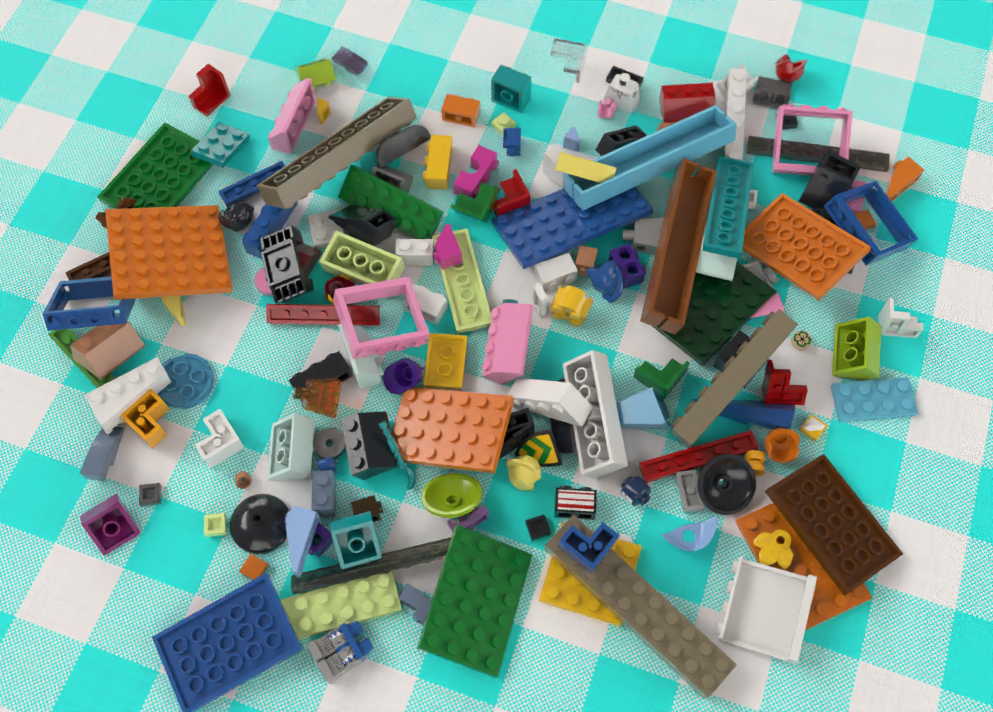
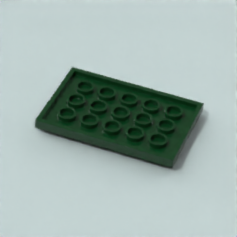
(718, 312)

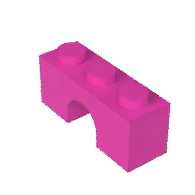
(484, 162)

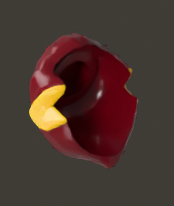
(336, 282)

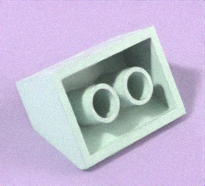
(364, 369)
(291, 448)

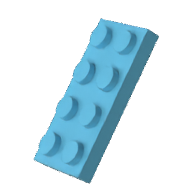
(874, 399)

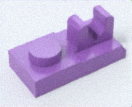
(475, 518)

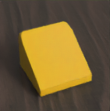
(323, 110)

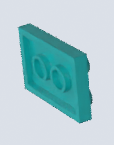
(220, 144)

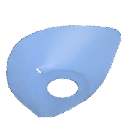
(703, 535)

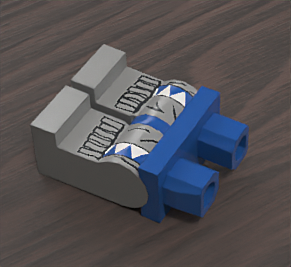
(339, 650)

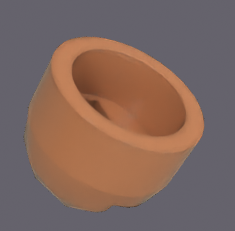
(239, 482)

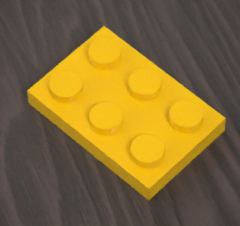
(445, 361)

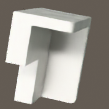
(898, 323)
(221, 443)

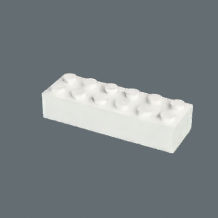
(600, 438)

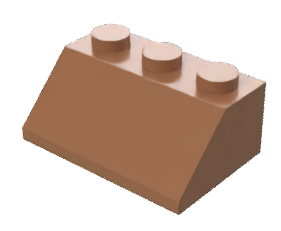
(106, 348)

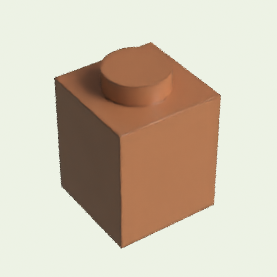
(585, 259)

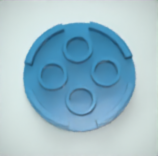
(190, 381)

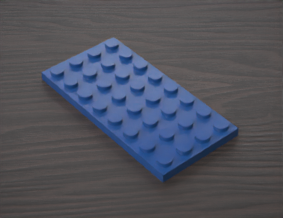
(559, 224)

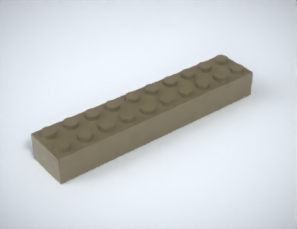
(336, 152)
(648, 616)

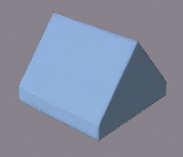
(571, 140)

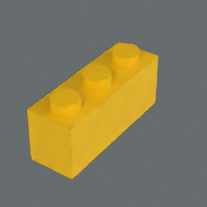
(438, 162)

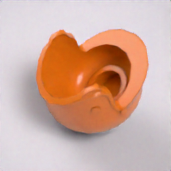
(782, 445)

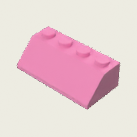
(293, 117)
(507, 342)

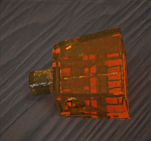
(320, 396)

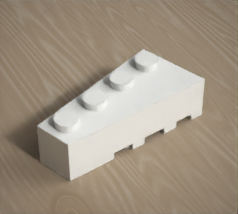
(551, 400)

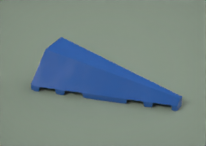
(759, 413)

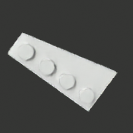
(119, 394)

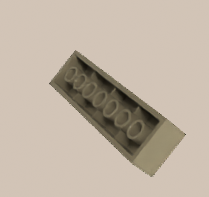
(736, 375)

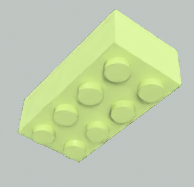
(360, 260)

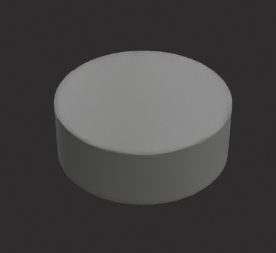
(770, 274)

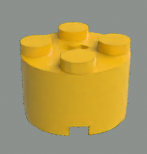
(571, 305)

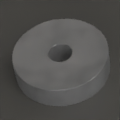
(326, 436)

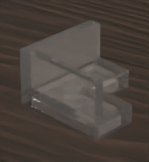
(573, 52)

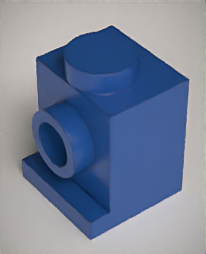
(512, 141)

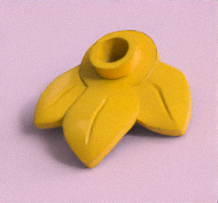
(772, 551)

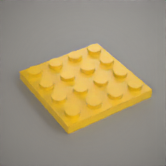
(567, 593)

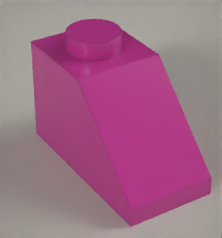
(447, 249)

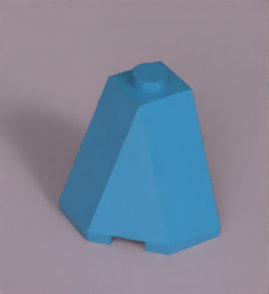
(643, 411)

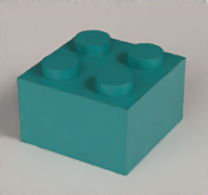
(511, 88)
(355, 540)

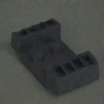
(284, 265)

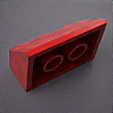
(685, 100)

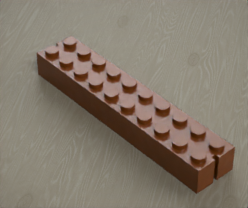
(678, 247)

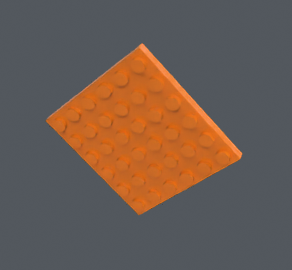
(167, 252)

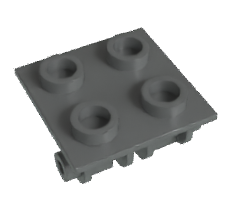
(772, 92)

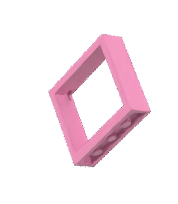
(807, 111)
(375, 291)

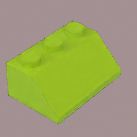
(857, 349)

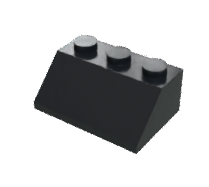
(367, 445)

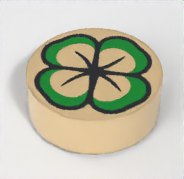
(801, 340)

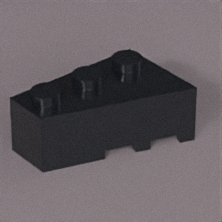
(519, 427)

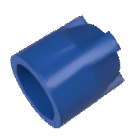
(326, 464)

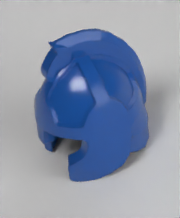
(607, 280)

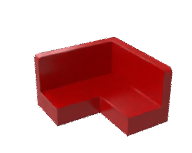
(211, 92)
(515, 195)
(777, 388)

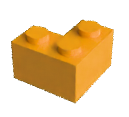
(143, 417)

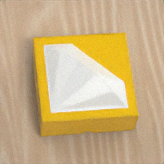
(813, 427)

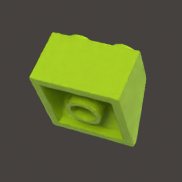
(318, 71)

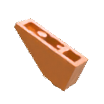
(904, 176)

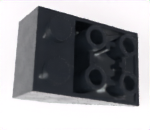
(829, 178)
(365, 223)

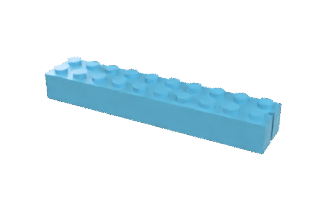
(654, 155)

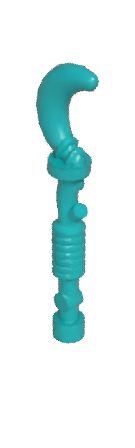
(395, 449)

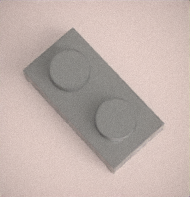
(688, 491)

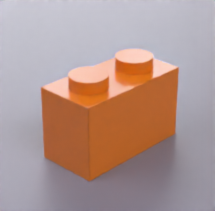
(460, 110)

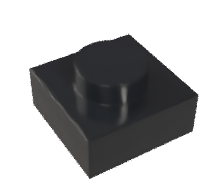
(789, 122)

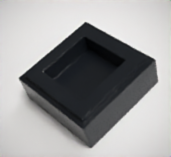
(538, 527)

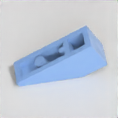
(300, 532)

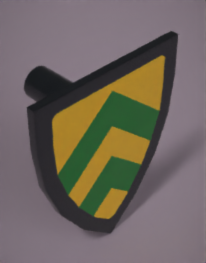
(541, 447)

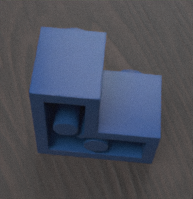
(585, 550)

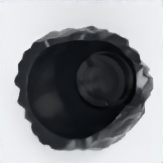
(237, 216)

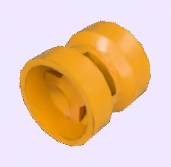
(756, 459)

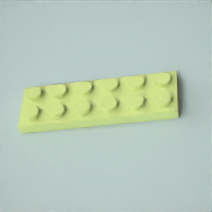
(465, 288)
(343, 602)

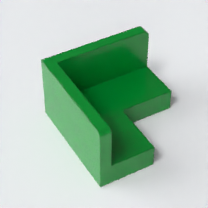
(481, 206)
(661, 381)

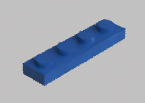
(248, 186)

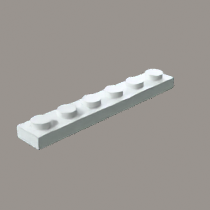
(736, 110)

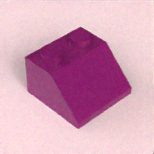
(109, 524)

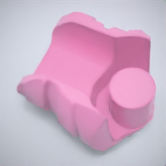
(606, 110)

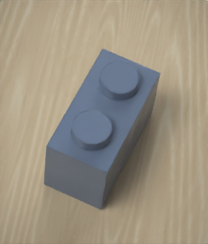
(324, 493)

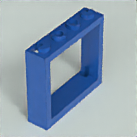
(885, 210)
(57, 318)

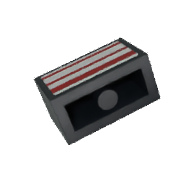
(575, 501)

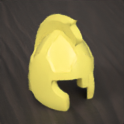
(523, 472)

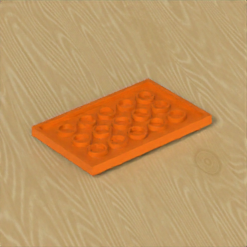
(802, 246)
(452, 428)
(827, 597)

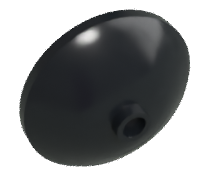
(737, 485)
(262, 535)

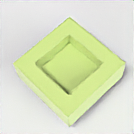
(503, 121)
(215, 525)

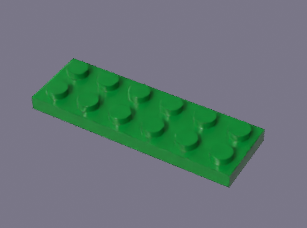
(413, 214)

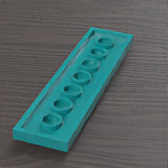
(728, 207)

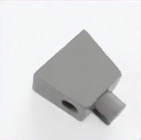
(644, 235)

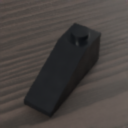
(619, 138)

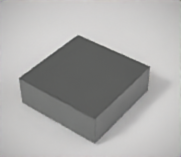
(150, 494)

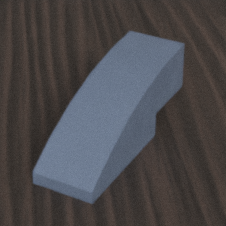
(102, 454)
(416, 601)

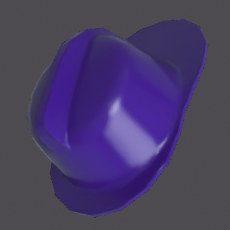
(402, 375)

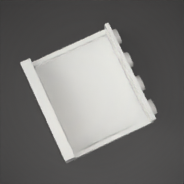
(766, 610)

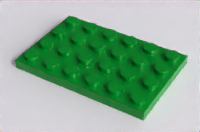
(159, 172)
(475, 601)

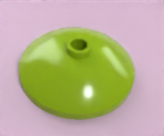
(451, 495)

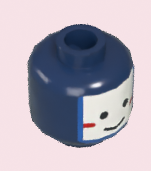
(635, 490)

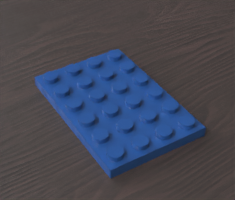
(226, 643)

